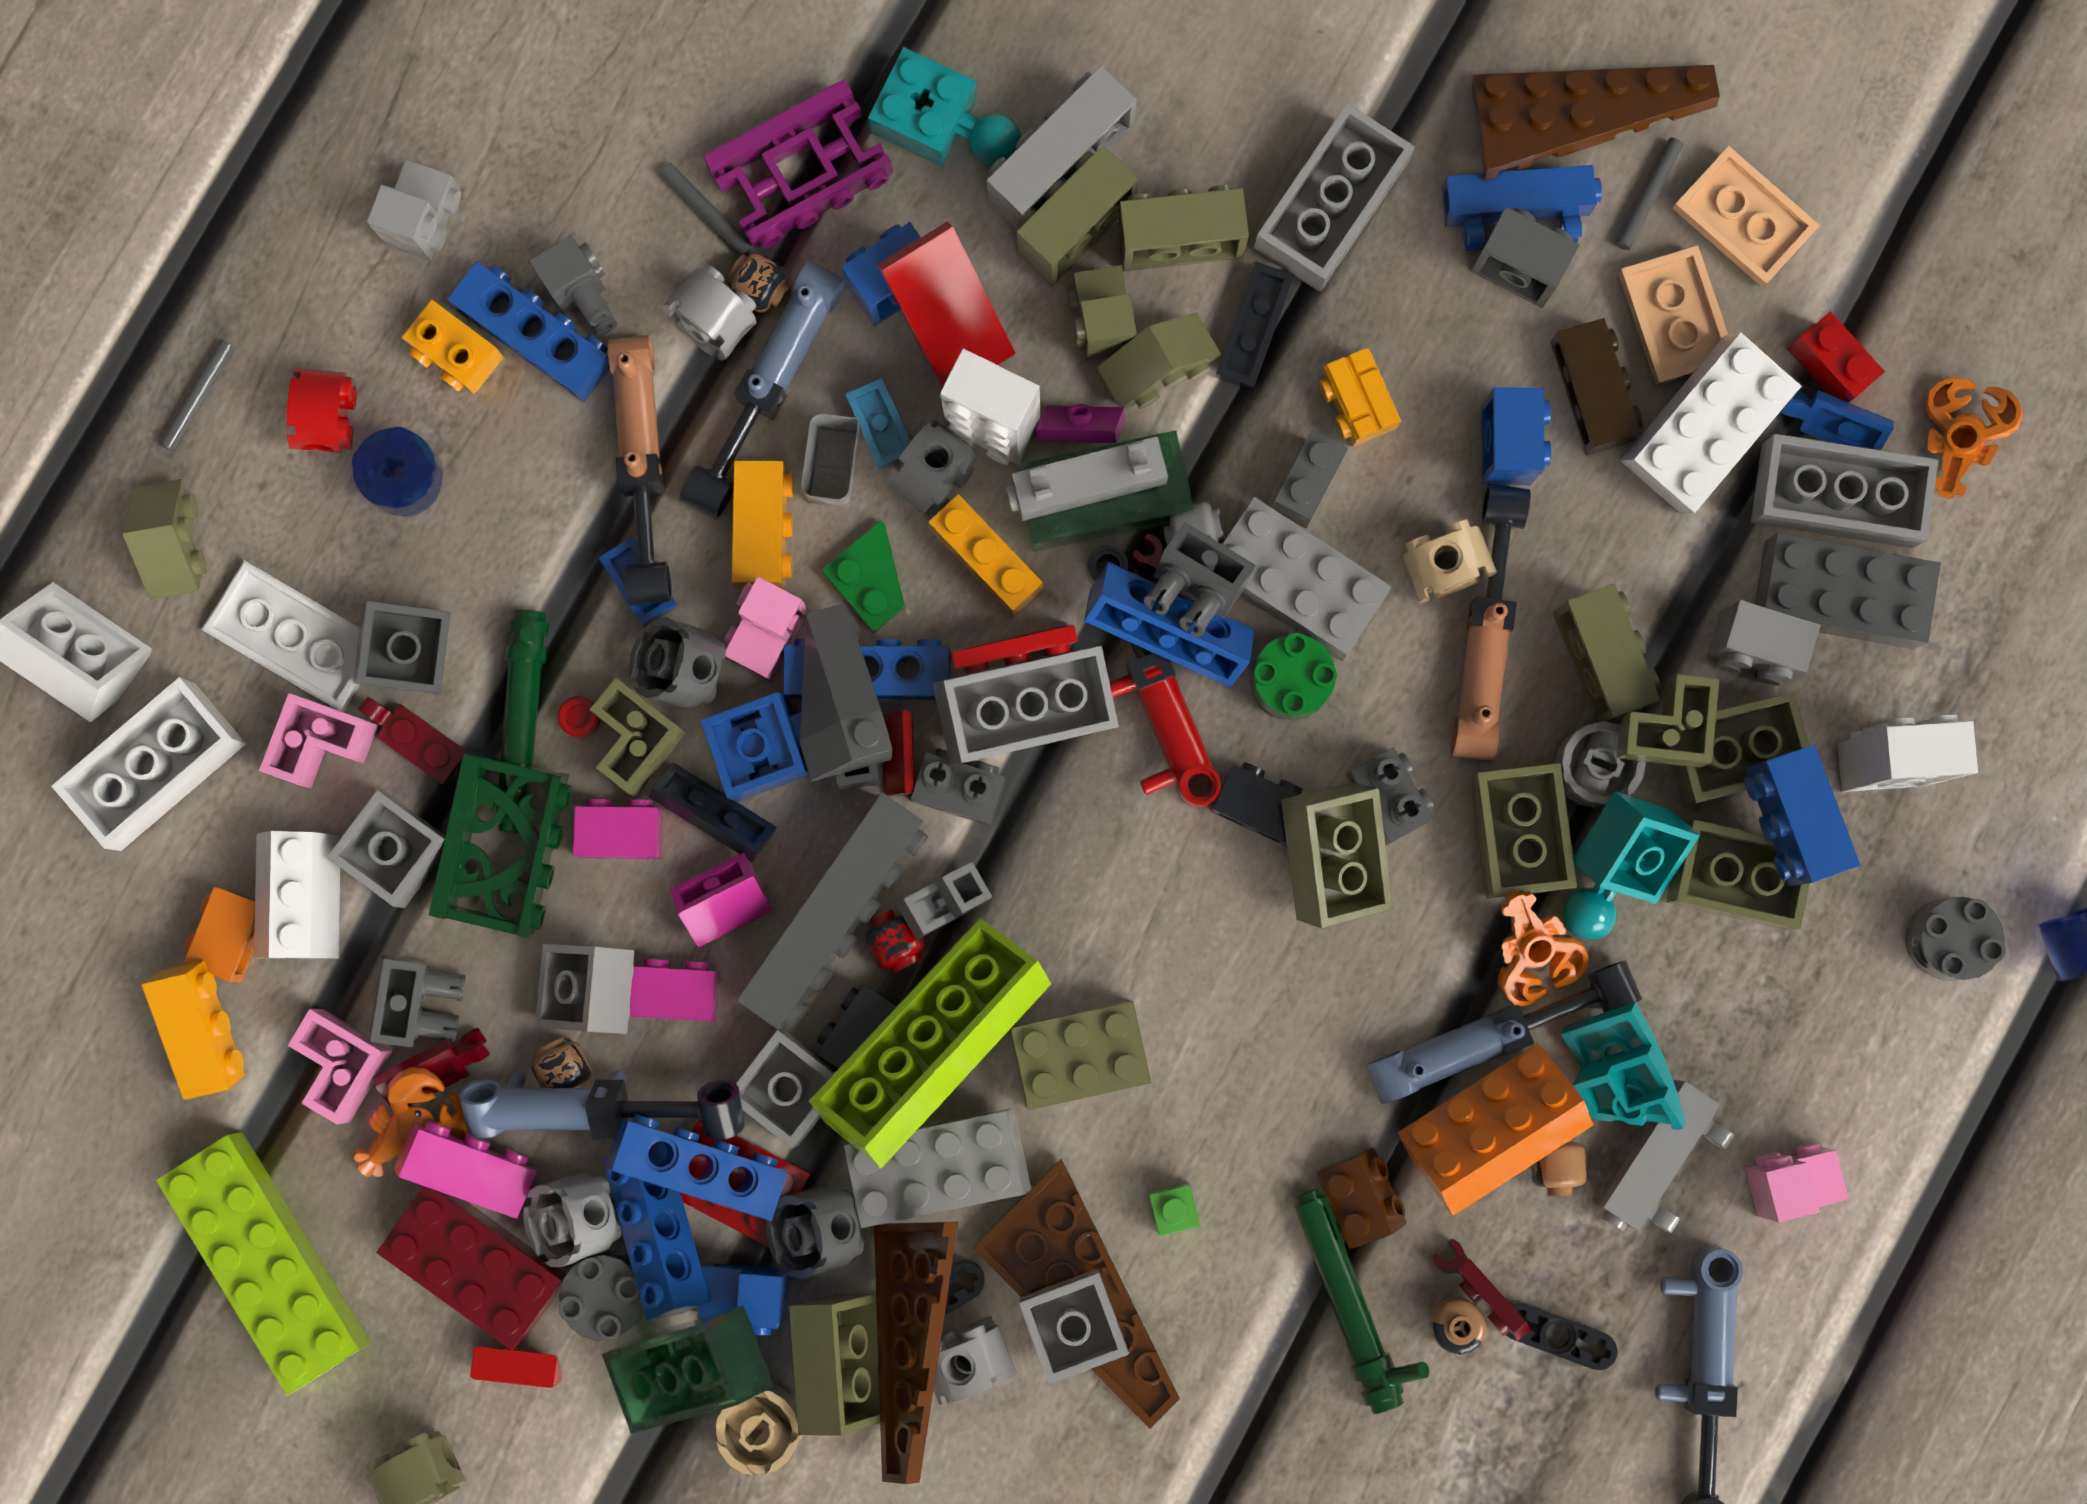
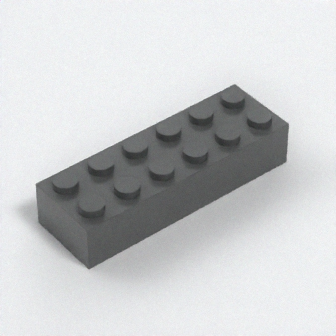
(833, 913)

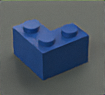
(756, 1287)

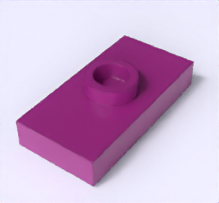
(1081, 424)

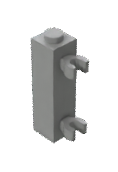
(1087, 479)
(1655, 1162)

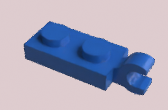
(1838, 421)

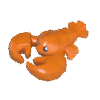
(1966, 433)
(1533, 948)
(394, 1129)

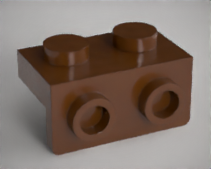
(1363, 1198)

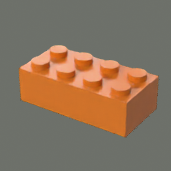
(1496, 1128)

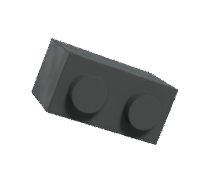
(1309, 478)

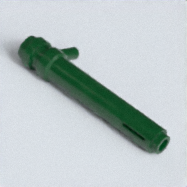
(522, 696)
(1371, 1364)

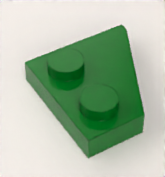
(868, 578)

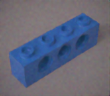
(475, 300)
(1119, 608)
(889, 653)
(756, 1196)
(658, 1243)

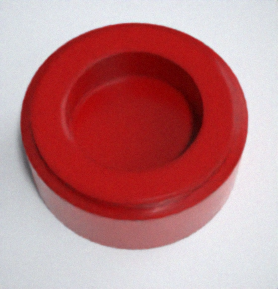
(577, 718)

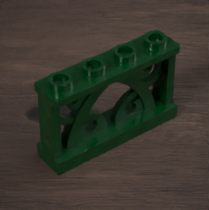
(456, 882)

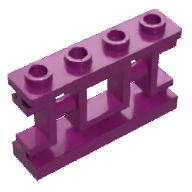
(784, 137)

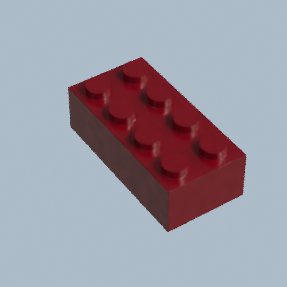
(473, 1265)

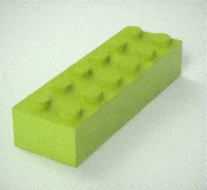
(930, 1042)
(263, 1262)

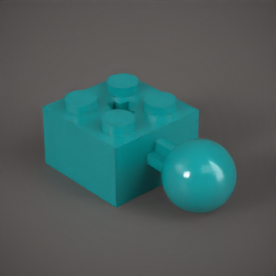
(936, 128)
(1628, 852)

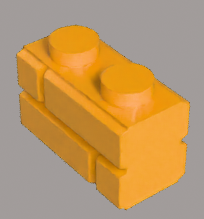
(1359, 398)

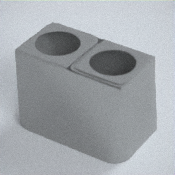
(820, 429)

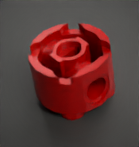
(319, 410)

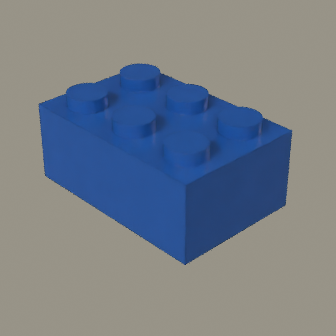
(1801, 817)

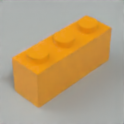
(761, 523)
(986, 555)
(194, 1029)

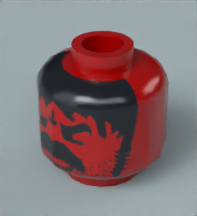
(893, 943)

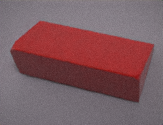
(900, 770)
(515, 1367)

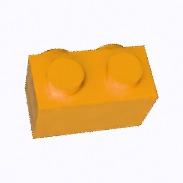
(452, 347)

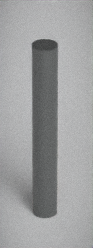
(1649, 193)
(706, 209)
(197, 395)

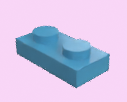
(879, 422)

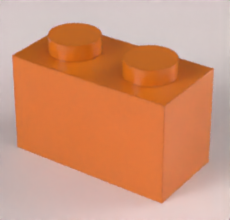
(223, 934)

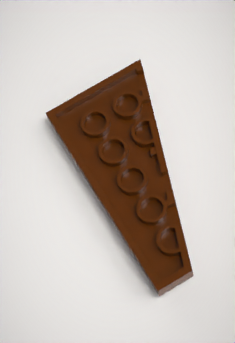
(1569, 111)
(1053, 1240)
(911, 1301)

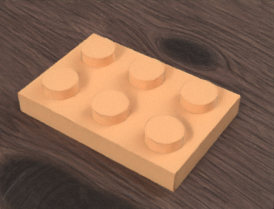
(1745, 216)
(1673, 312)

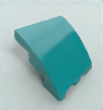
(1623, 1069)

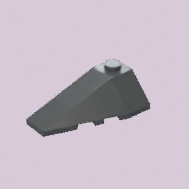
(839, 706)

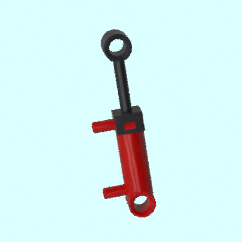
(1166, 709)

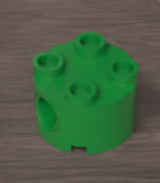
(1293, 677)

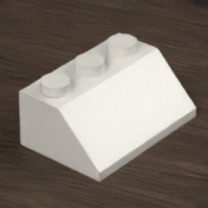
(70, 651)
(296, 896)

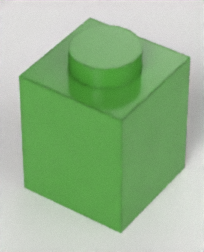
(1174, 1208)

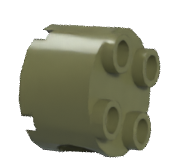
(419, 1474)

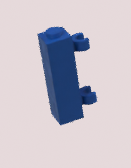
(1542, 192)

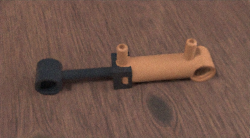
(639, 461)
(1489, 627)

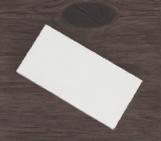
(288, 635)

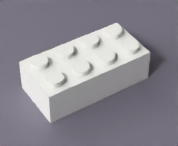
(991, 407)
(1710, 423)
(1907, 754)
(148, 765)

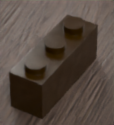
(1596, 386)

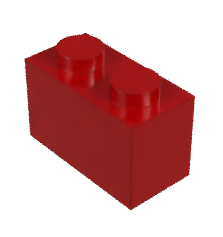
(1835, 359)

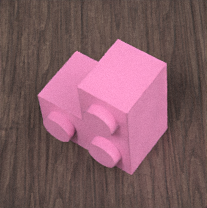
(767, 625)
(306, 733)
(347, 1064)
(1796, 1184)

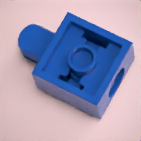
(756, 746)

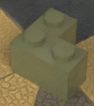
(1104, 311)
(1159, 359)
(161, 539)
(1684, 730)
(645, 739)

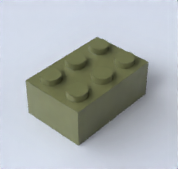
(1074, 214)
(1182, 228)
(1607, 653)
(1743, 739)
(1523, 830)
(1337, 854)
(1736, 878)
(1081, 1055)
(835, 1364)

